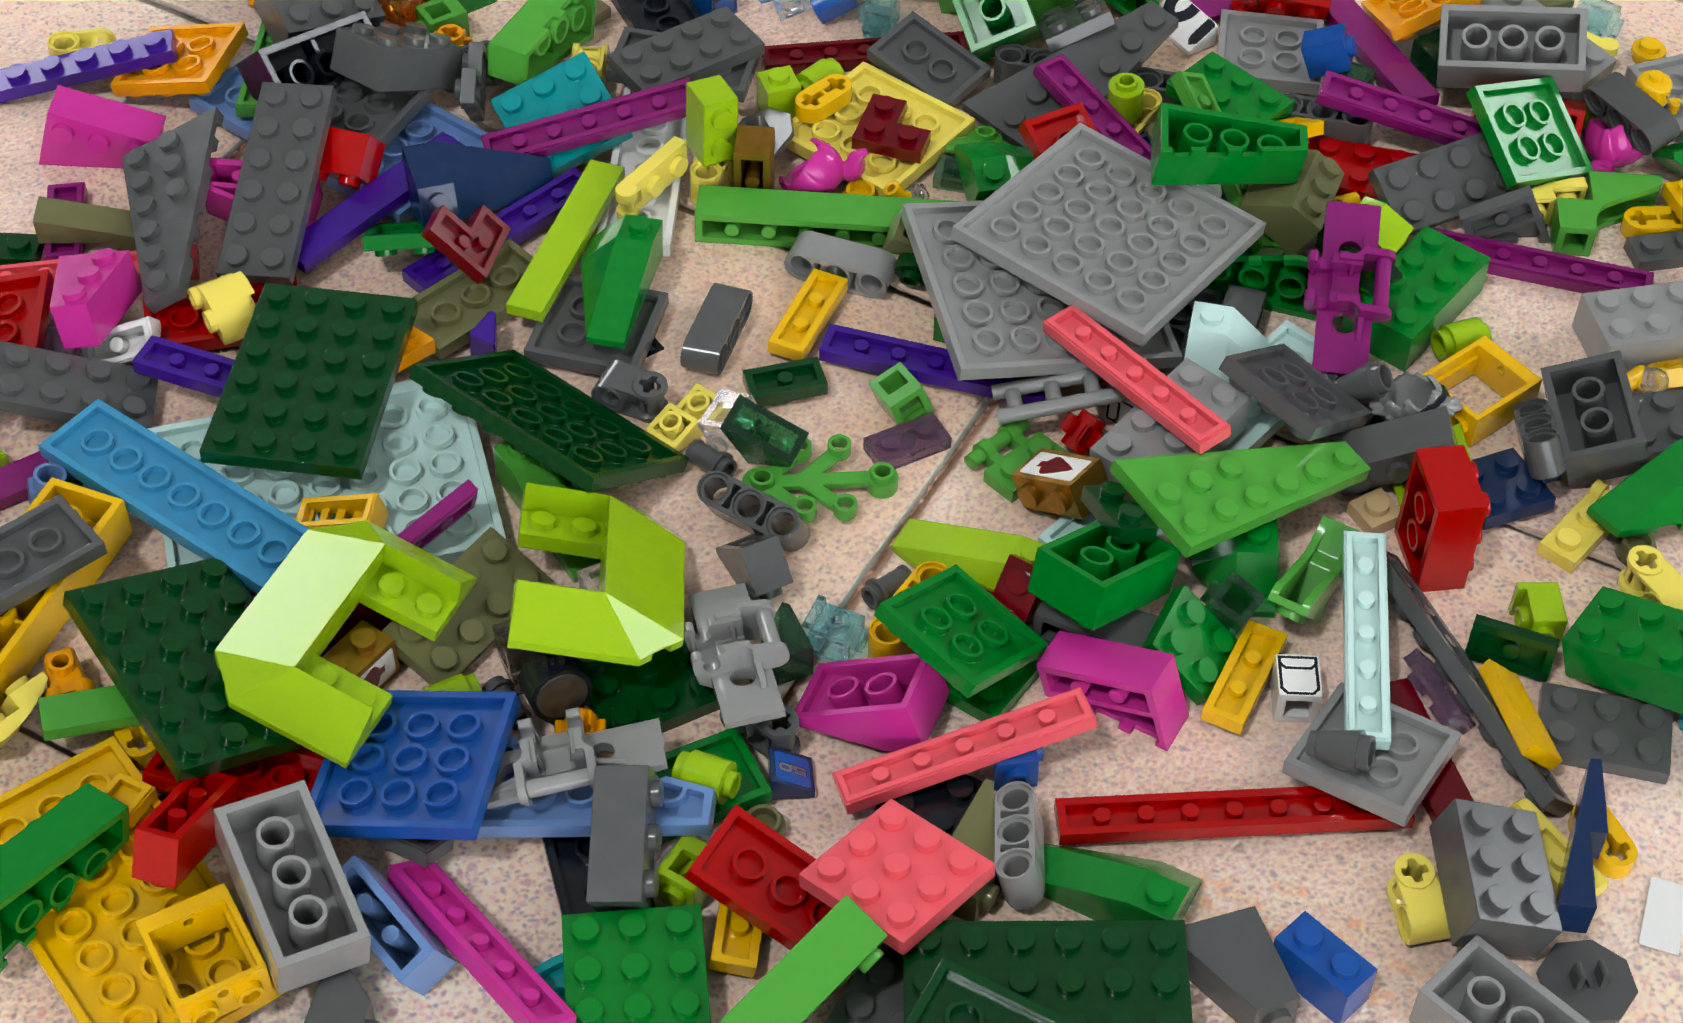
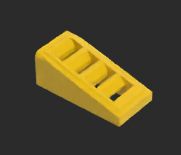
(360, 506)

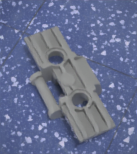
(724, 655)
(569, 758)

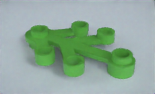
(879, 480)

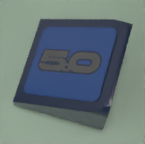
(790, 775)

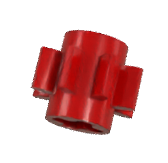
(1082, 431)

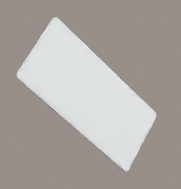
(1663, 916)

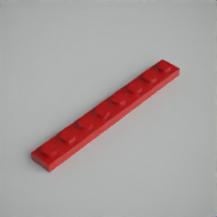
(1209, 815)

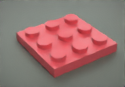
(899, 874)

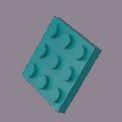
(554, 92)

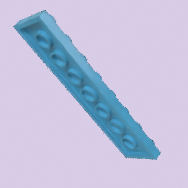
(174, 492)

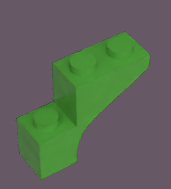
(1606, 200)
(1312, 579)

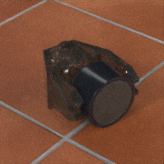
(547, 680)

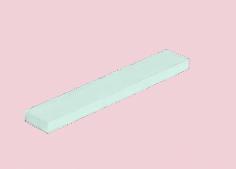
(1366, 636)

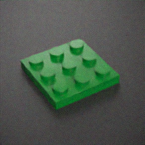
(1529, 132)
(961, 630)
(636, 965)

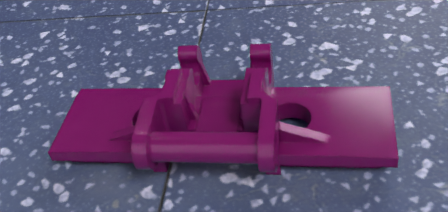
(1335, 286)

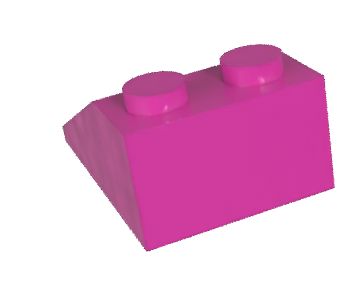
(874, 701)

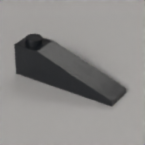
(297, 59)

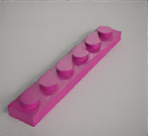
(478, 945)

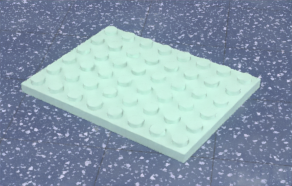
(413, 465)

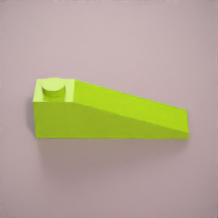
(974, 550)

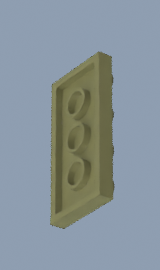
(458, 303)
(470, 629)

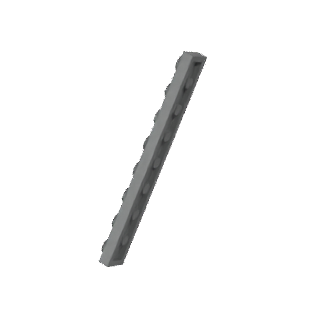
(1473, 693)

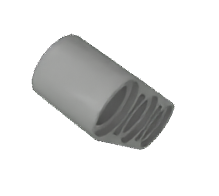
(865, 266)
(1019, 845)

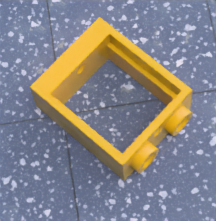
(1485, 361)
(208, 913)

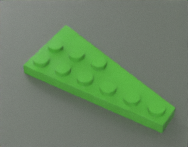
(1232, 491)

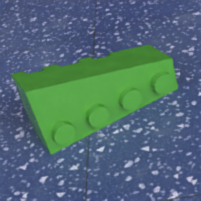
(539, 37)

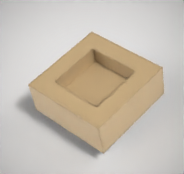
(1373, 511)

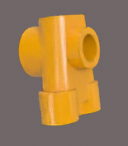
(65, 673)

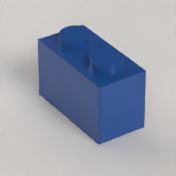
(1325, 968)

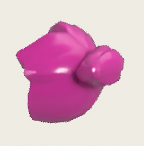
(1608, 146)
(825, 170)

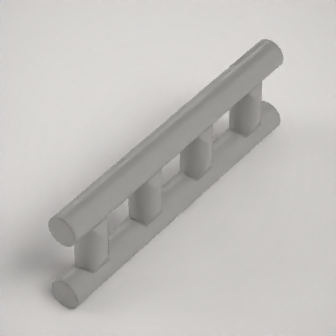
(1054, 401)

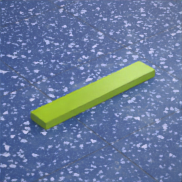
(565, 241)

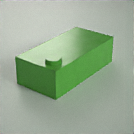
(813, 968)

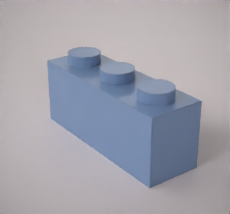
(396, 930)

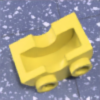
(225, 305)

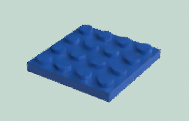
(421, 768)

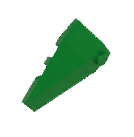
(617, 277)
(1116, 885)

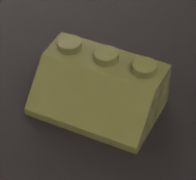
(1295, 210)

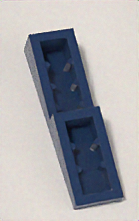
(1586, 839)

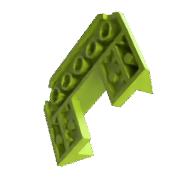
(639, 580)
(276, 645)

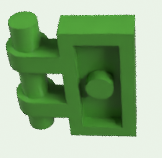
(1000, 468)

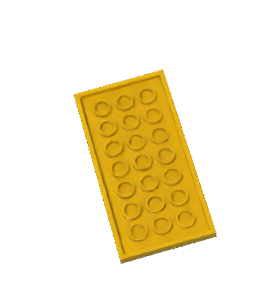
(93, 942)

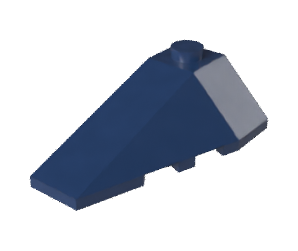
(469, 177)

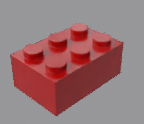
(1441, 517)

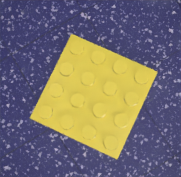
(922, 112)

